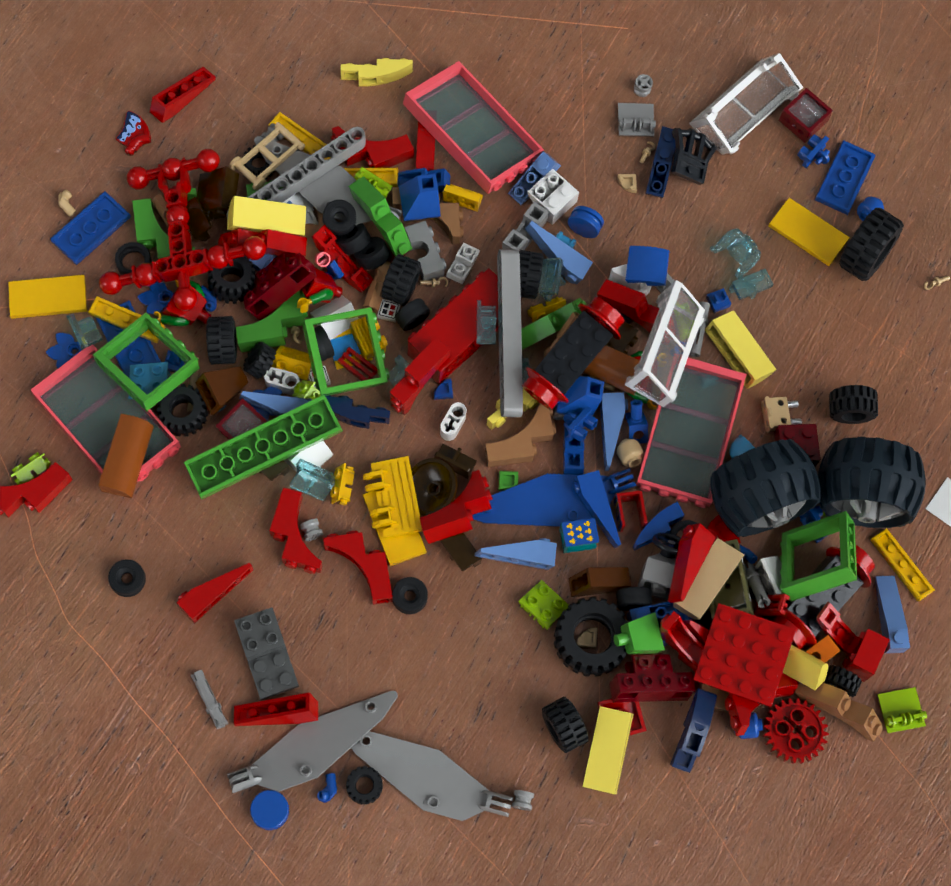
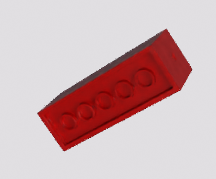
(457, 324)

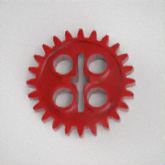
(808, 719)

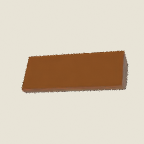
(613, 368)
(126, 456)

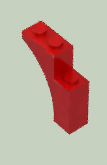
(379, 153)
(276, 241)
(629, 302)
(417, 375)
(35, 493)
(458, 514)
(286, 528)
(371, 565)
(681, 639)
(741, 708)

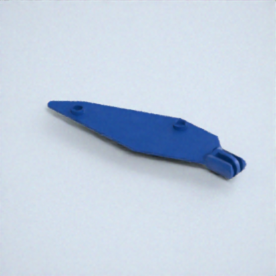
(546, 501)

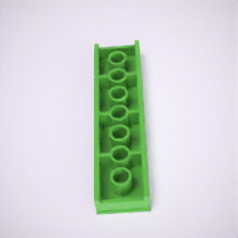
(263, 446)

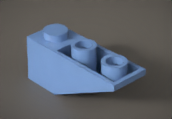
(535, 173)

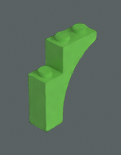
(379, 212)
(148, 230)
(549, 324)
(273, 328)

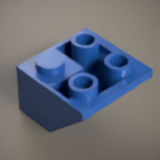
(420, 198)
(582, 394)

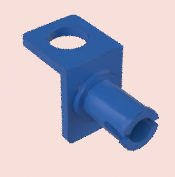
(637, 421)

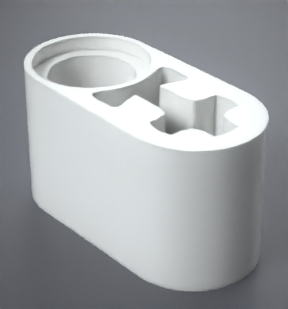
(281, 376)
(451, 418)

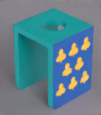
(579, 535)

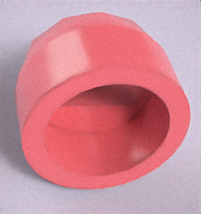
(324, 262)

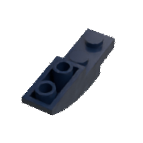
(661, 163)
(357, 416)
(695, 731)

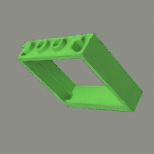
(126, 337)
(315, 358)
(825, 579)

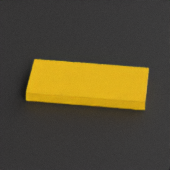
(808, 231)
(47, 296)
(396, 548)

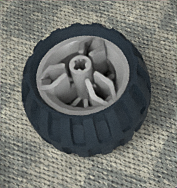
(872, 481)
(765, 487)

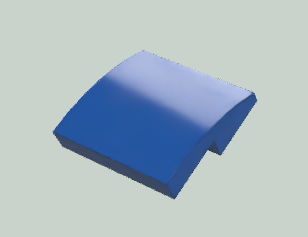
(647, 265)

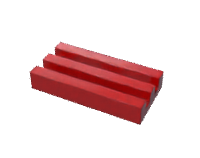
(357, 356)
(769, 611)

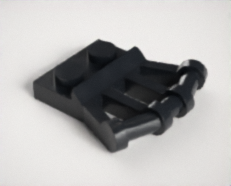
(688, 165)

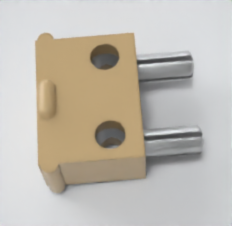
(777, 412)

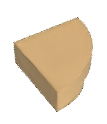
(628, 182)
(588, 638)

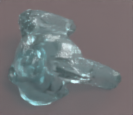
(741, 248)

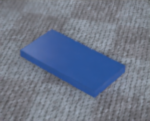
(845, 177)
(90, 228)
(138, 352)

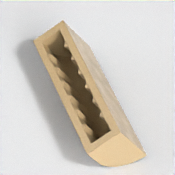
(710, 579)

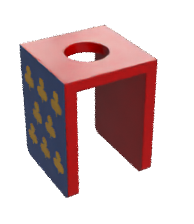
(627, 497)

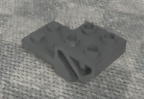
(266, 653)

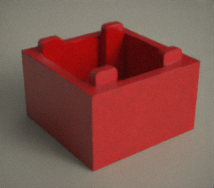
(868, 656)

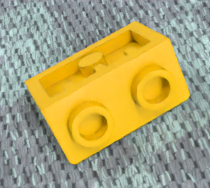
(465, 197)
(293, 361)

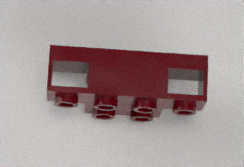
(278, 283)
(651, 679)

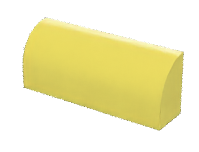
(263, 214)
(740, 348)
(805, 668)
(608, 750)

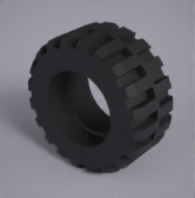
(871, 244)
(572, 653)

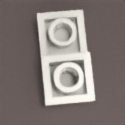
(463, 263)

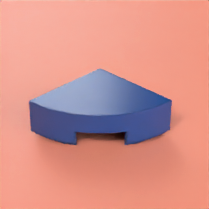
(334, 270)
(444, 390)

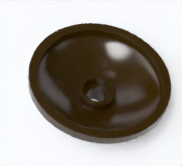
(427, 477)

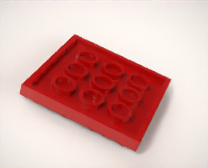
(744, 655)

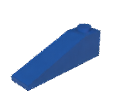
(593, 496)

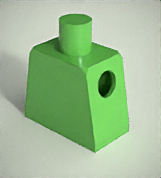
(641, 636)

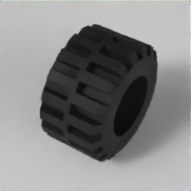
(530, 273)
(401, 279)
(232, 290)
(221, 340)
(853, 404)
(186, 424)
(565, 724)

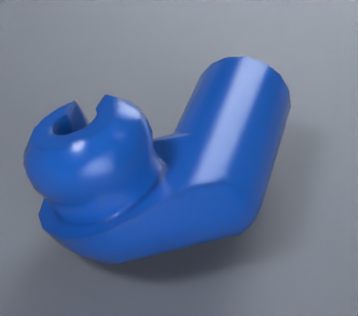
(211, 300)
(748, 554)
(330, 790)

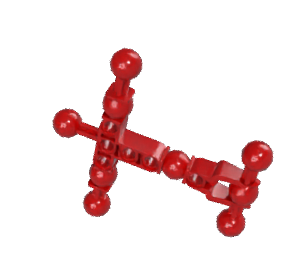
(177, 219)

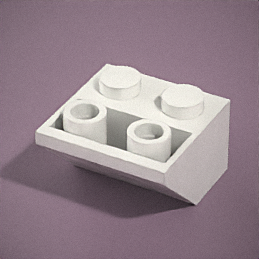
(554, 195)

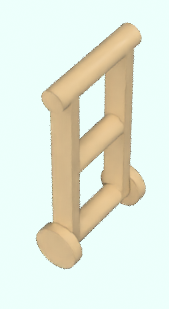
(259, 181)

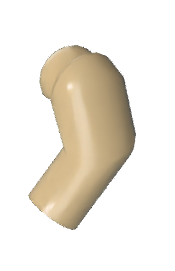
(63, 199)

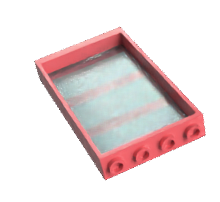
(473, 127)
(89, 408)
(692, 434)

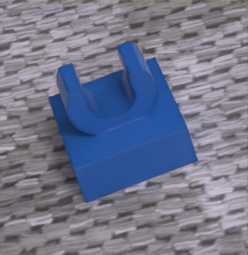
(718, 300)
(174, 361)

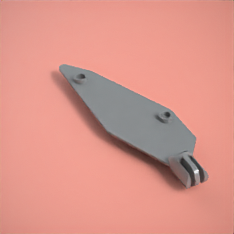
(326, 188)
(312, 746)
(428, 777)

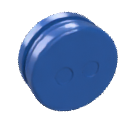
(585, 222)
(269, 810)

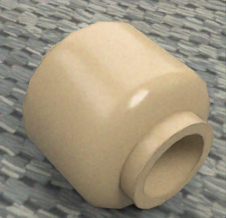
(630, 453)

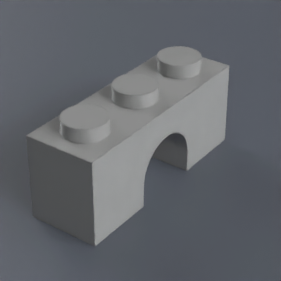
(421, 238)
(519, 238)

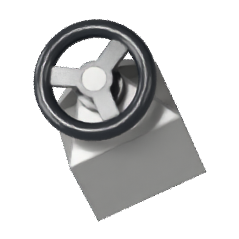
(659, 568)

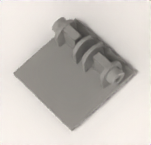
(636, 119)

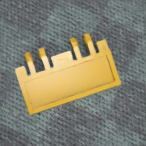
(397, 499)

